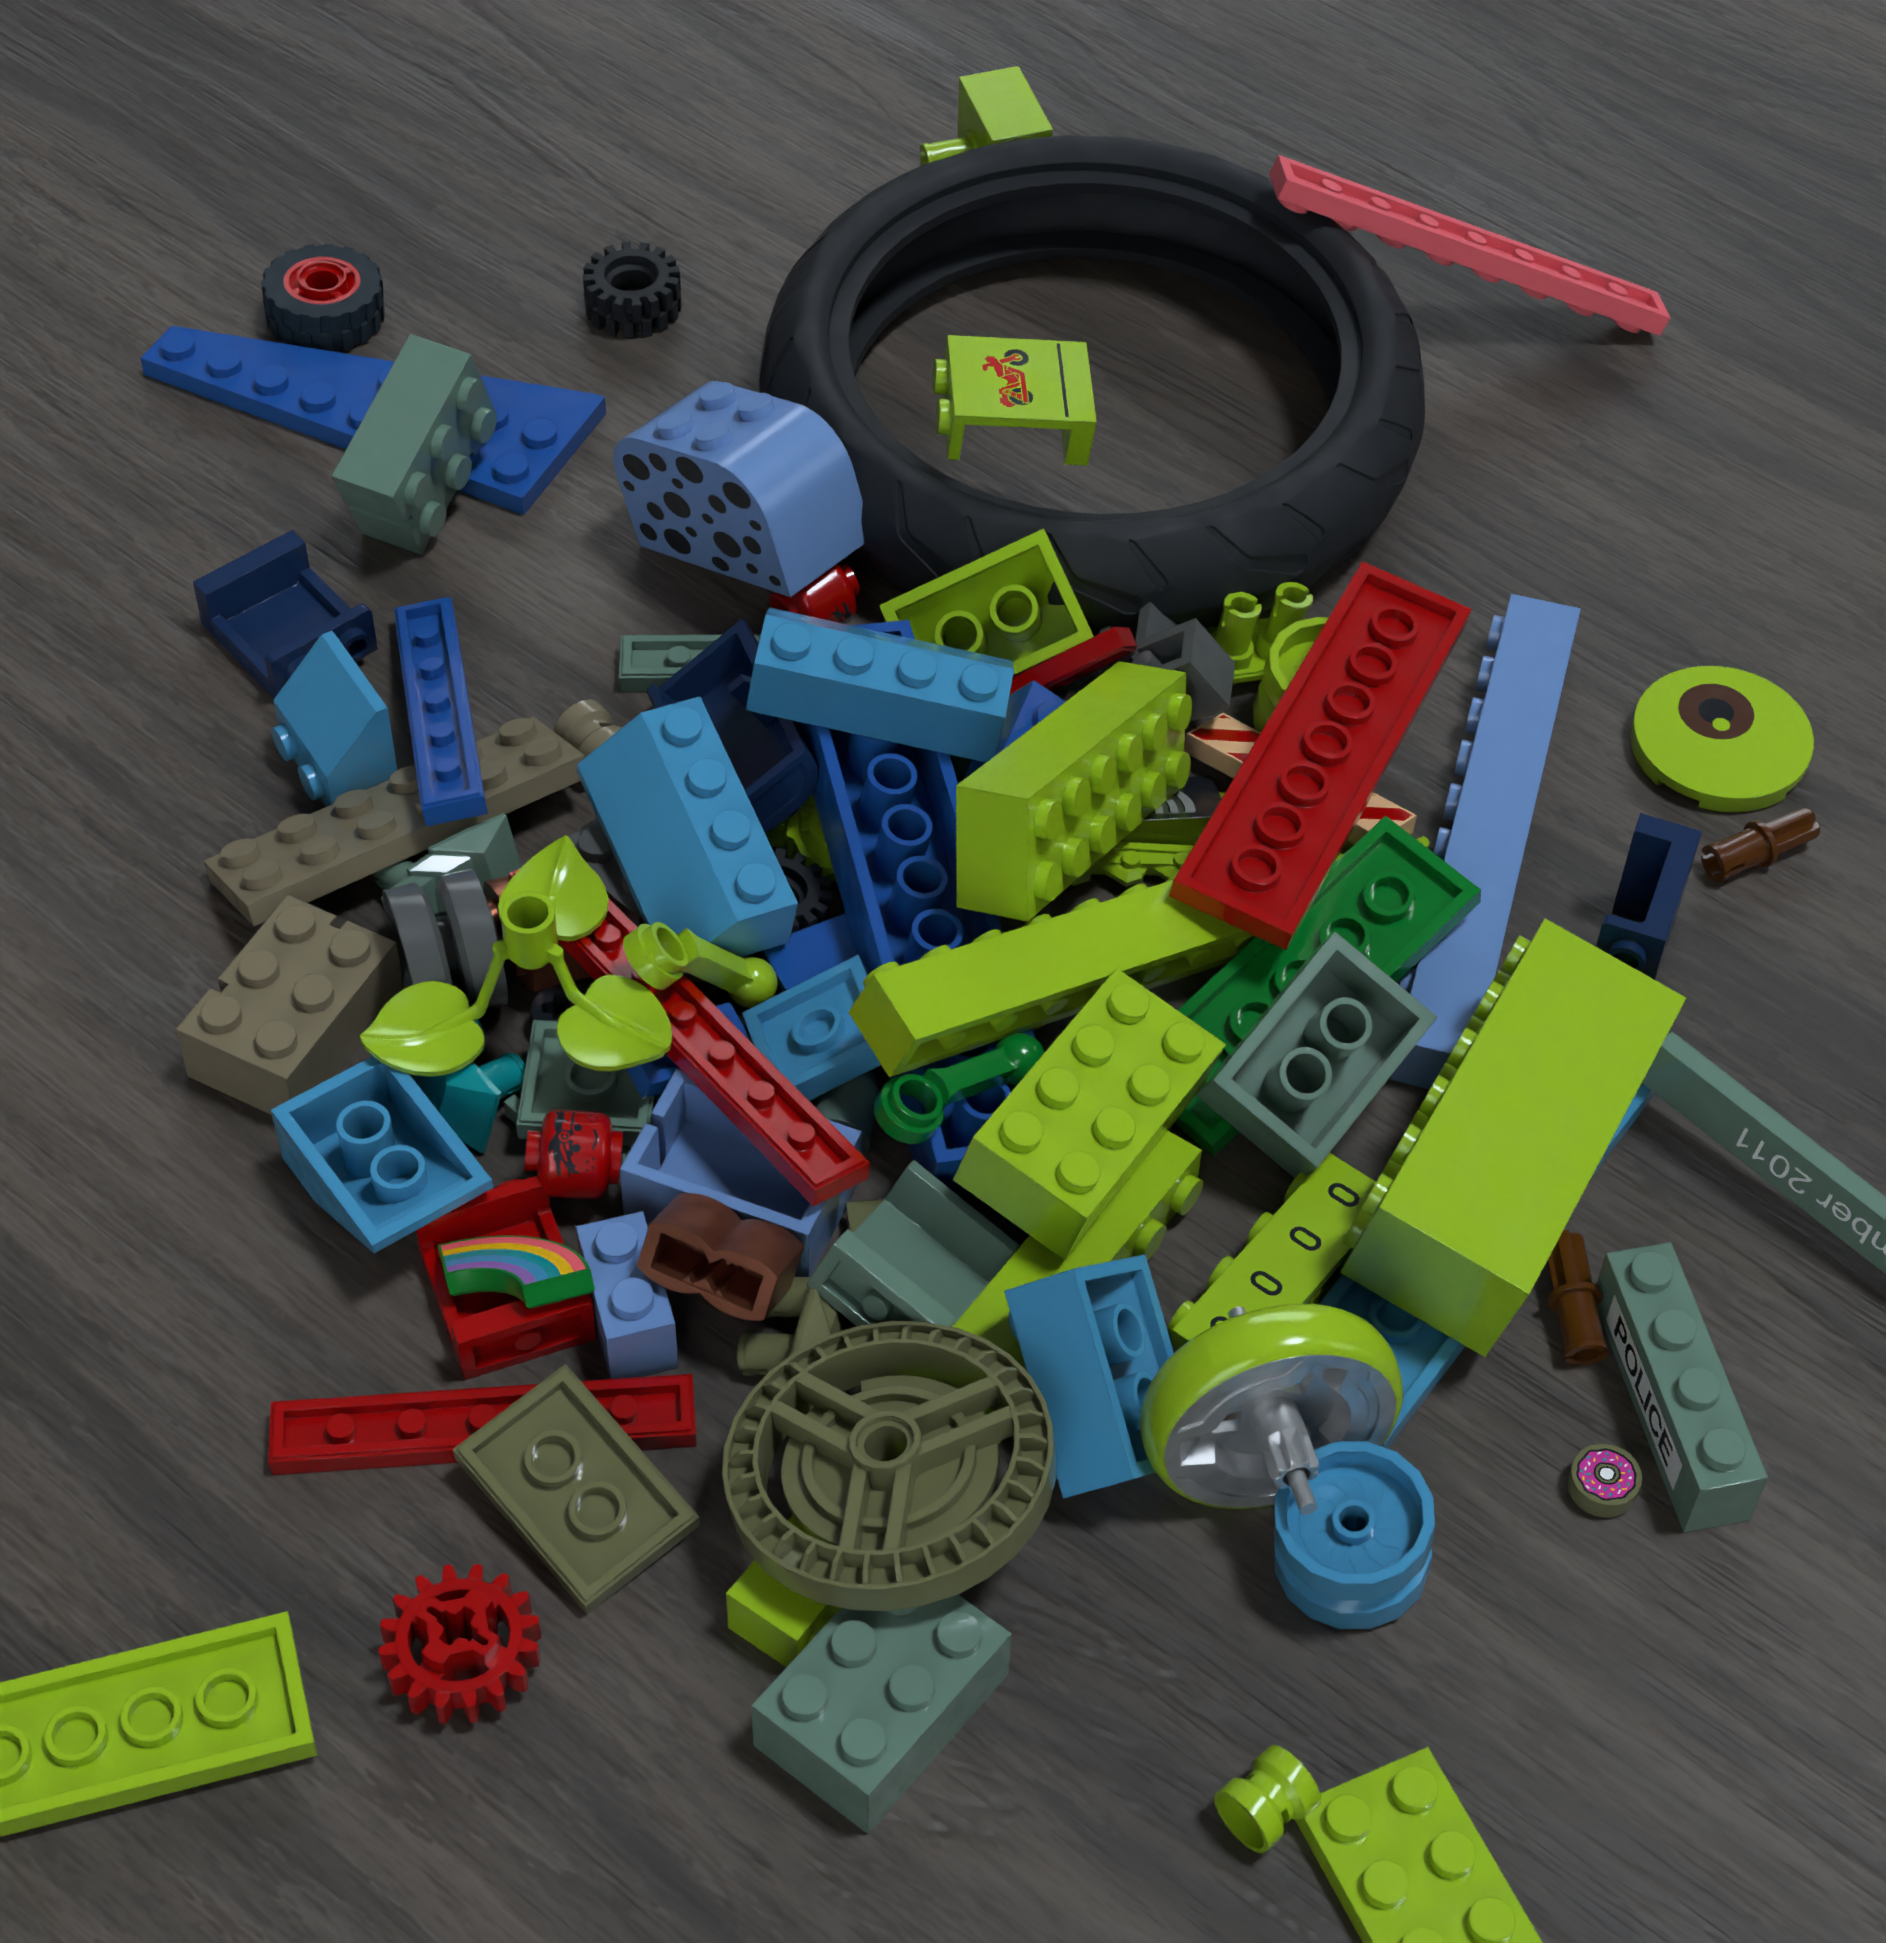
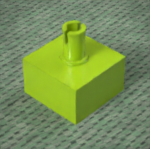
(991, 110)

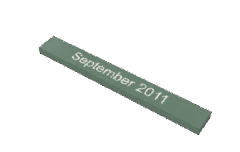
(1771, 1147)

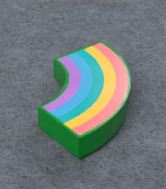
(520, 1266)

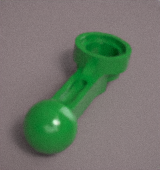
(942, 1086)

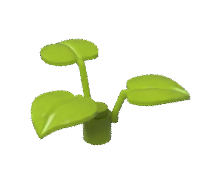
(547, 900)

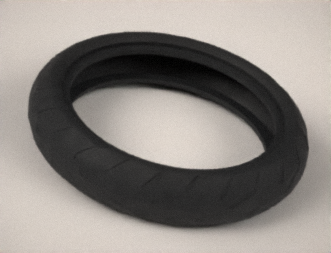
(1140, 207)

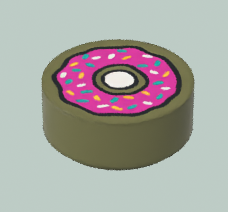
(1604, 1480)

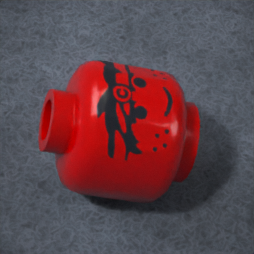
(825, 598)
(575, 1154)

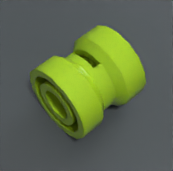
(1267, 1799)

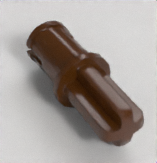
(1758, 844)
(1576, 1301)

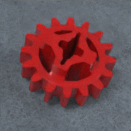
(460, 1643)

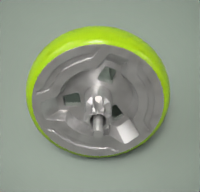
(1253, 1369)

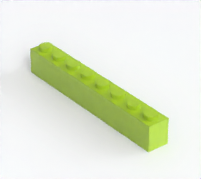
(1034, 974)

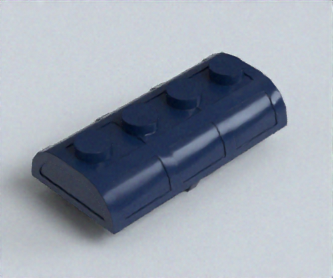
(763, 748)

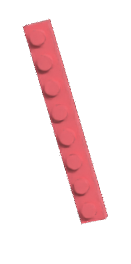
(1452, 240)

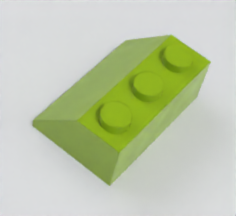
(998, 606)

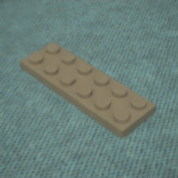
(383, 824)

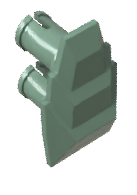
(483, 847)

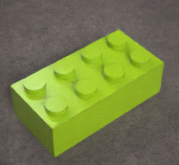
(1088, 1113)

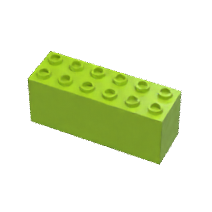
(1509, 1136)

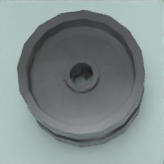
(445, 946)

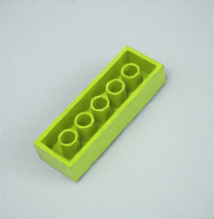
(1070, 790)

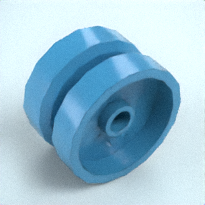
(1364, 1546)

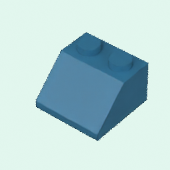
(333, 724)

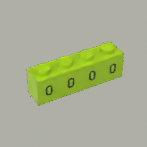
(1286, 1254)

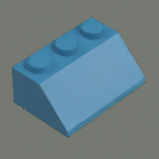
(1093, 1350)

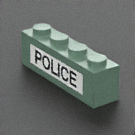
(1679, 1388)

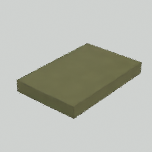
(576, 1488)

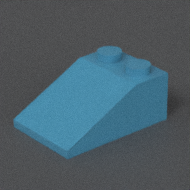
(376, 1153)

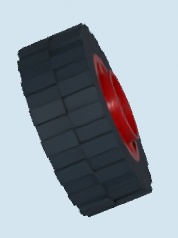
(323, 297)

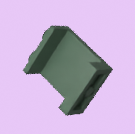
(913, 1256)

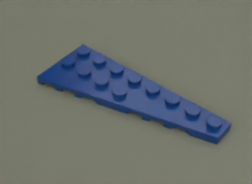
(332, 391)

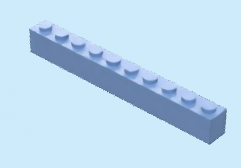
(1491, 816)

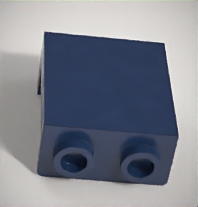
(275, 608)
(1651, 892)

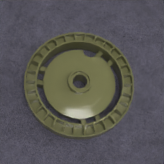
(894, 1474)

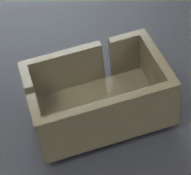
(289, 1006)

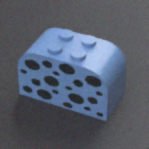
(742, 487)

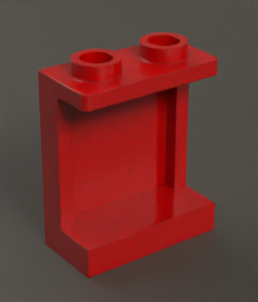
(495, 1327)

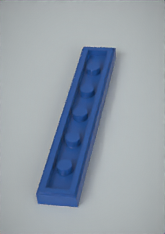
(439, 712)

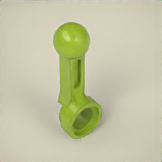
(663, 956)

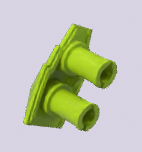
(1249, 638)

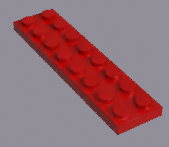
(1320, 756)

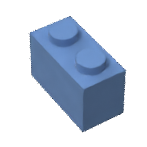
(628, 1307)

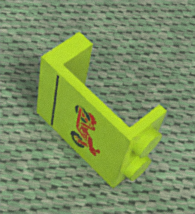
(1015, 386)

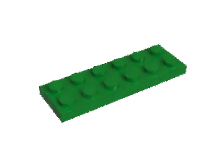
(1381, 897)

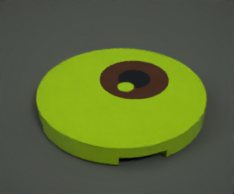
(1722, 738)

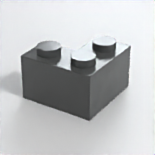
(1184, 649)

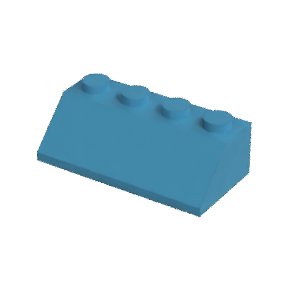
(880, 685)
(688, 831)

